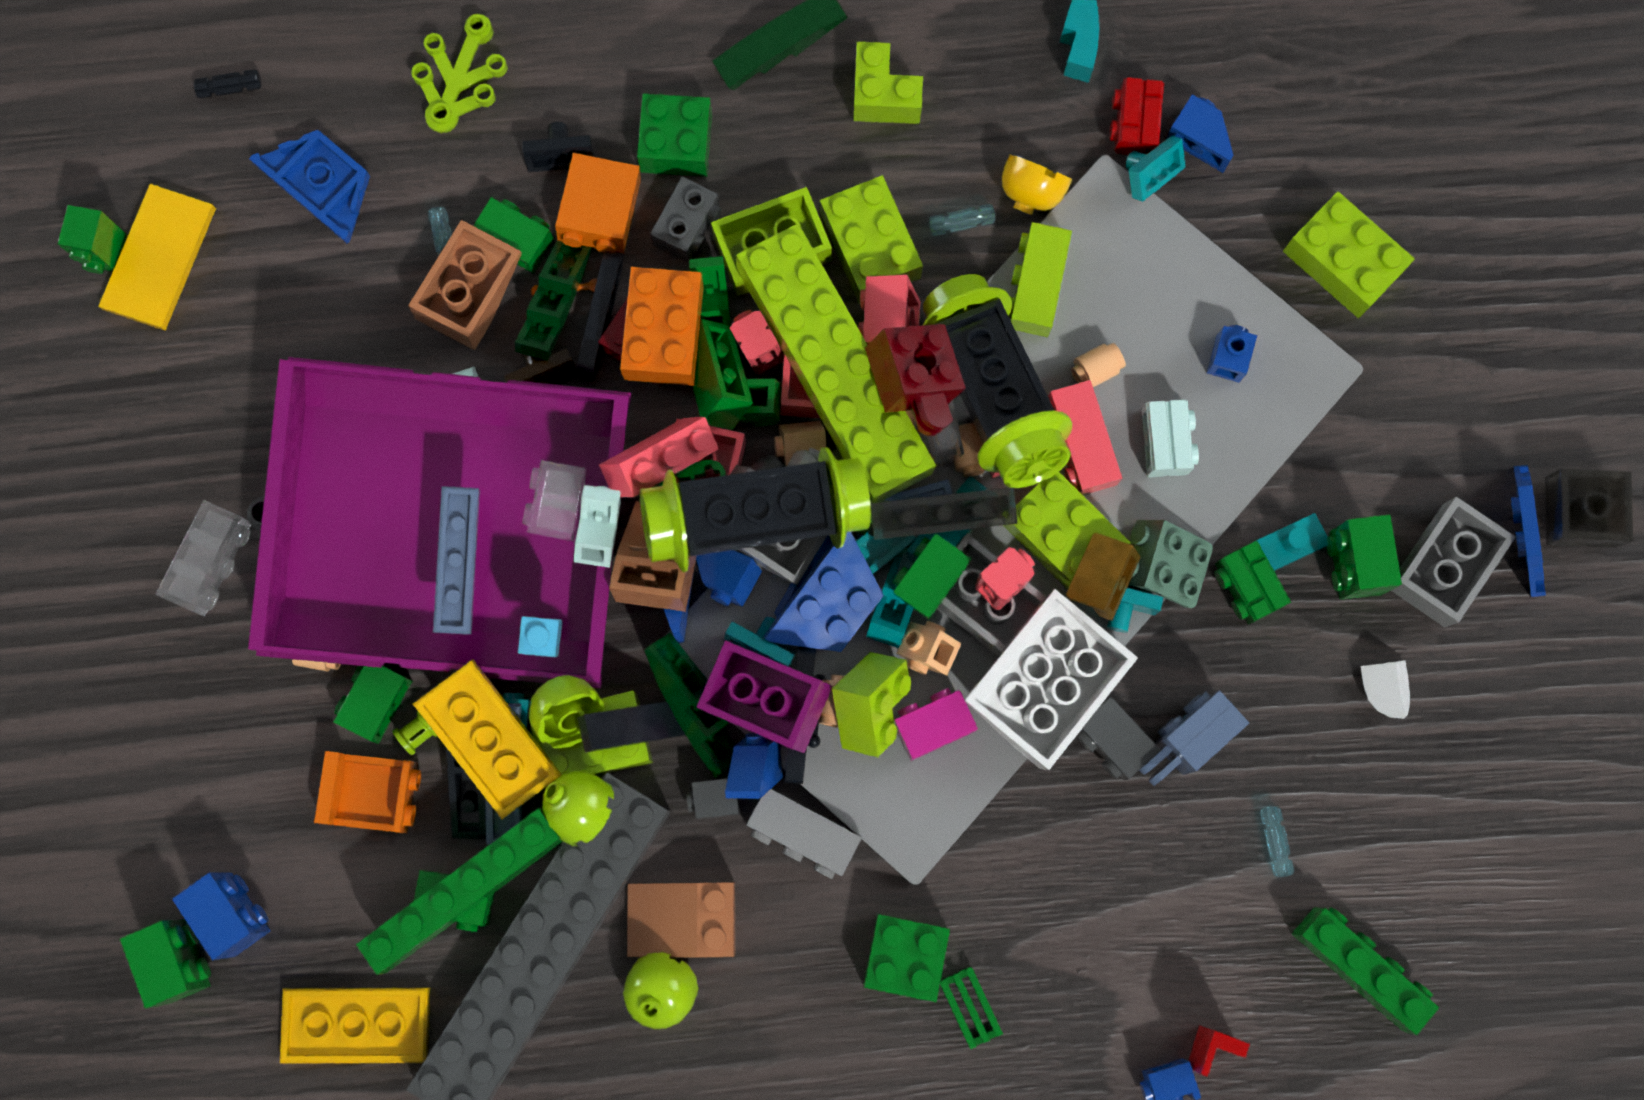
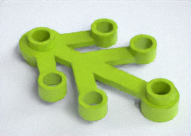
(459, 77)

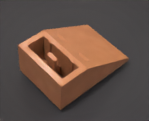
(646, 582)

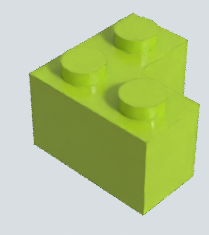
(881, 95)
(866, 702)

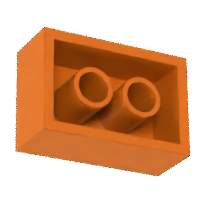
(662, 326)

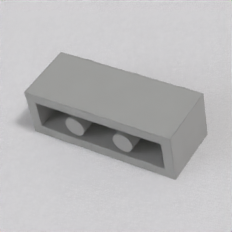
(803, 833)

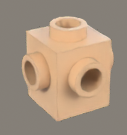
(928, 648)

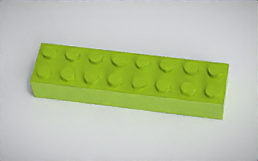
(832, 361)

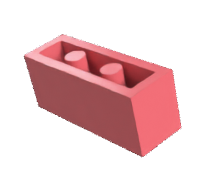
(1092, 455)
(649, 460)

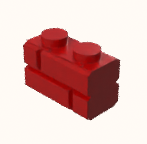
(1138, 115)

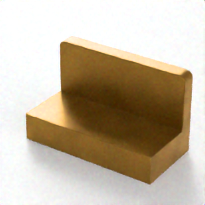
(1103, 575)

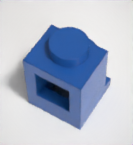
(1170, 1081)

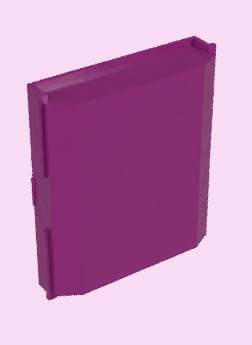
(358, 518)

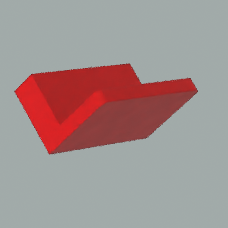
(1205, 1048)

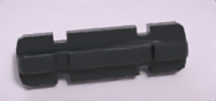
(227, 84)

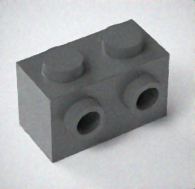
(685, 220)
(1117, 740)

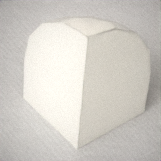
(1388, 688)

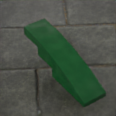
(778, 39)
(552, 300)
(682, 688)

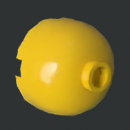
(1033, 185)

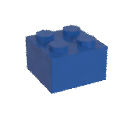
(222, 914)

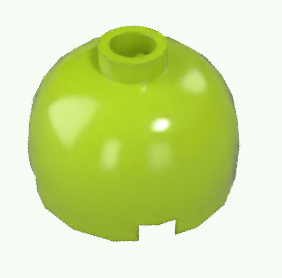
(558, 705)
(577, 806)
(659, 991)

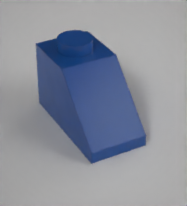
(1203, 133)
(728, 576)
(754, 767)

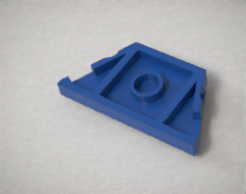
(318, 179)
(1528, 539)
(829, 602)

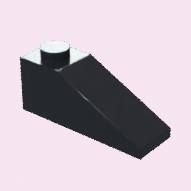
(466, 803)

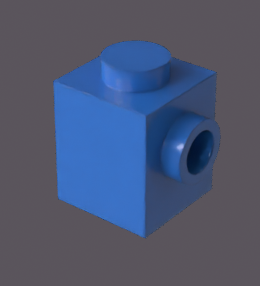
(1232, 353)

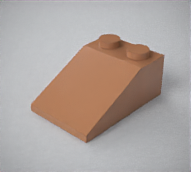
(465, 285)
(681, 919)

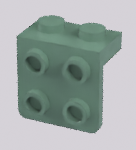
(1170, 561)

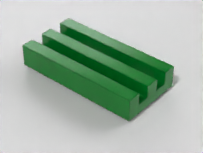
(983, 1035)

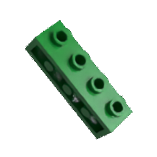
(1365, 970)

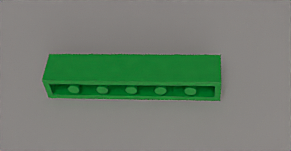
(459, 893)

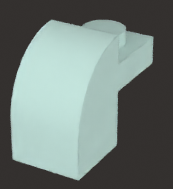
(597, 526)

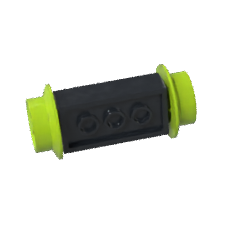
(1002, 392)
(755, 508)

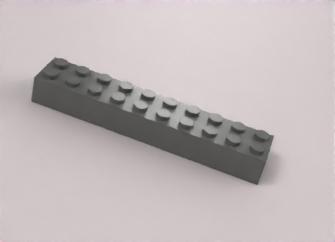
(539, 953)

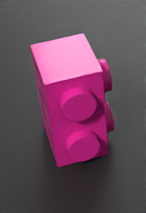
(935, 723)

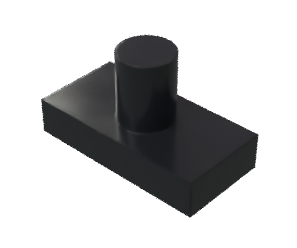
(555, 151)

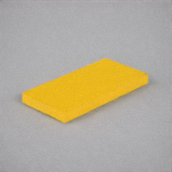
(157, 257)
(487, 739)
(355, 1025)

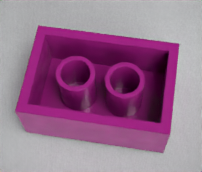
(764, 697)

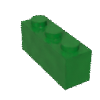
(719, 377)

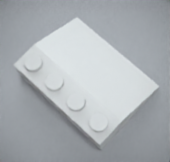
(1050, 680)

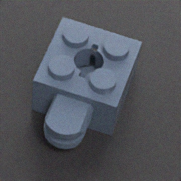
(1196, 736)

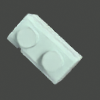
(1168, 438)

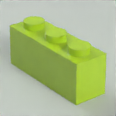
(1039, 278)

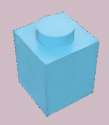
(540, 636)

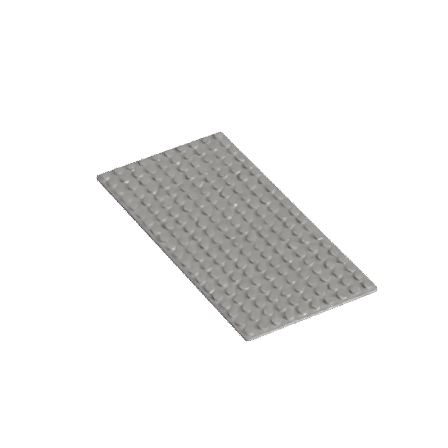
(1162, 297)

